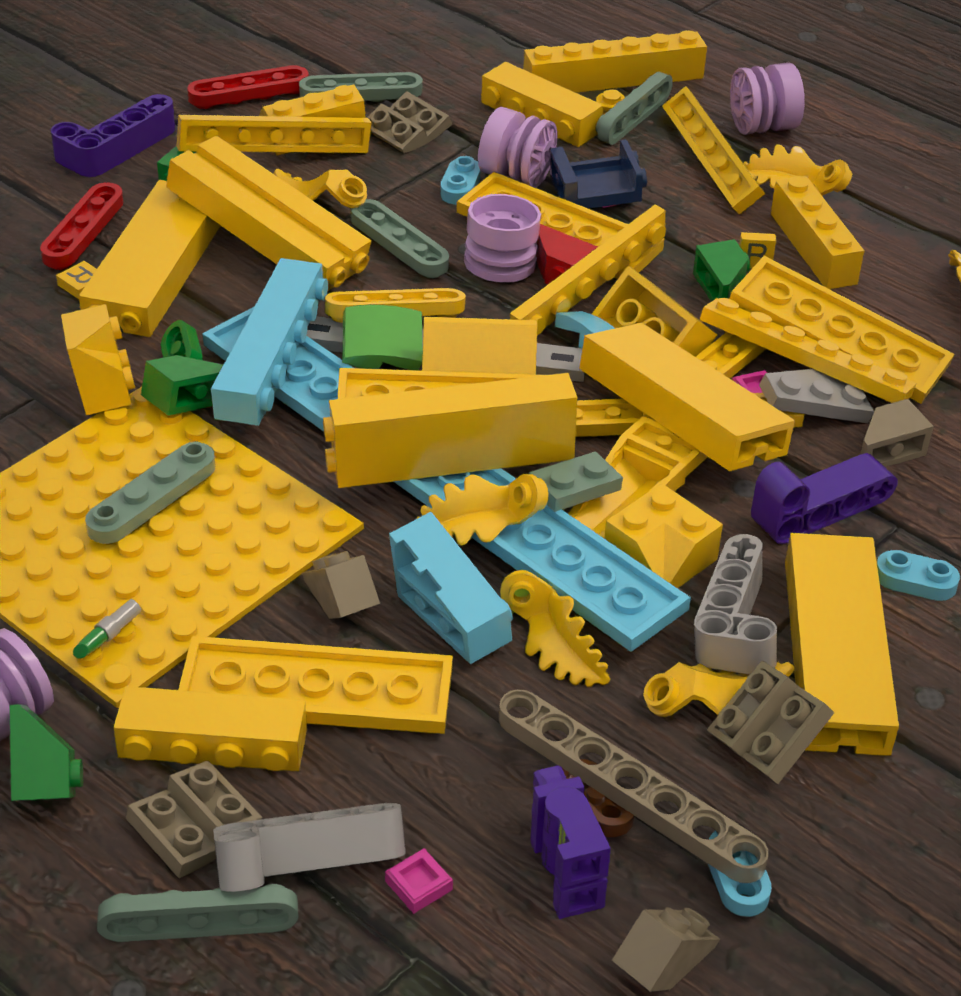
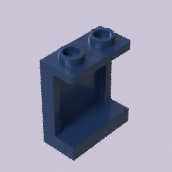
(598, 180)

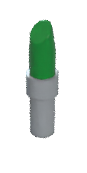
(107, 629)

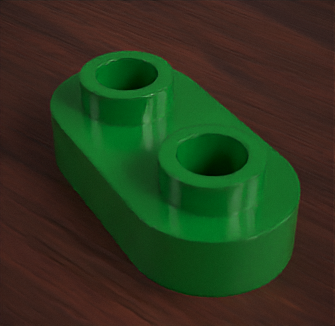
(181, 340)

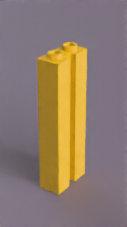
(266, 210)
(150, 261)
(686, 396)
(451, 430)
(841, 640)

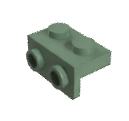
(579, 480)

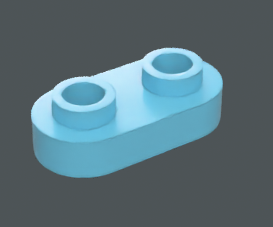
(459, 179)
(917, 575)
(730, 889)

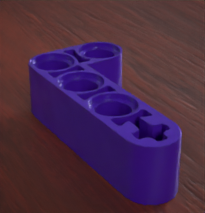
(114, 140)
(804, 505)

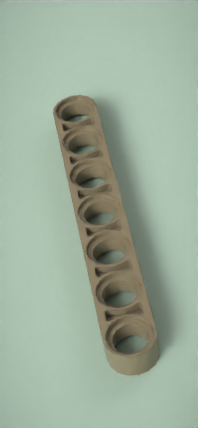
(640, 800)

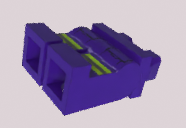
(569, 842)

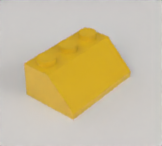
(339, 102)
(638, 300)
(479, 345)

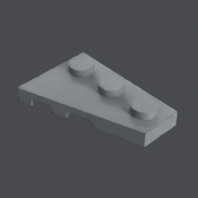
(816, 395)

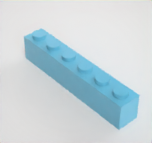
(268, 342)

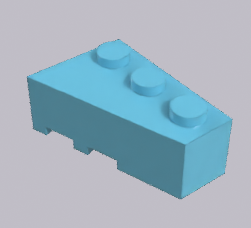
(448, 589)

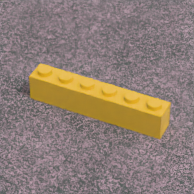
(619, 62)

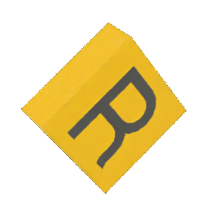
(757, 246)
(75, 278)

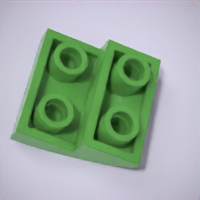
(382, 335)

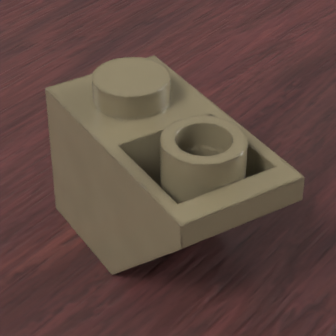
(341, 584)
(665, 947)

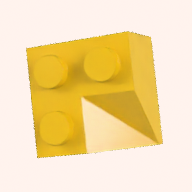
(98, 365)
(666, 535)

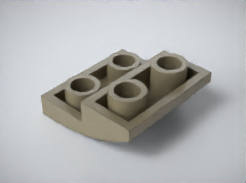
(408, 123)
(770, 721)
(183, 817)

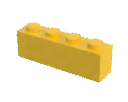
(535, 96)
(817, 232)
(211, 728)

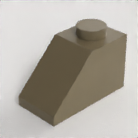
(897, 433)

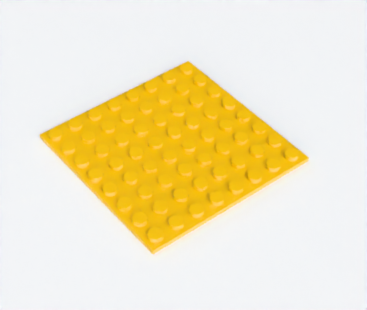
(186, 567)

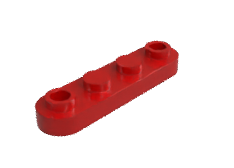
(246, 86)
(81, 225)

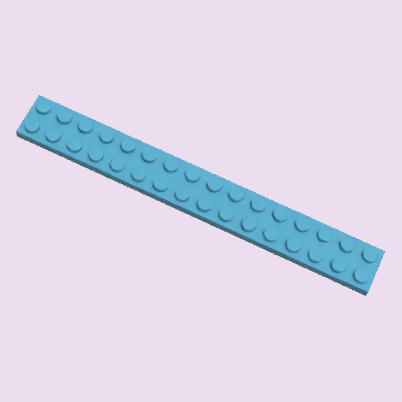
(602, 580)

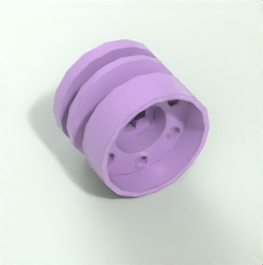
(767, 98)
(517, 146)
(502, 237)
(21, 680)

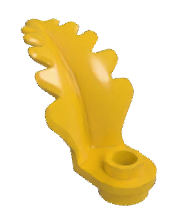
(781, 165)
(340, 183)
(486, 506)
(553, 630)
(682, 683)

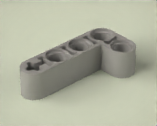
(723, 627)
(306, 843)

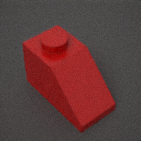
(558, 252)

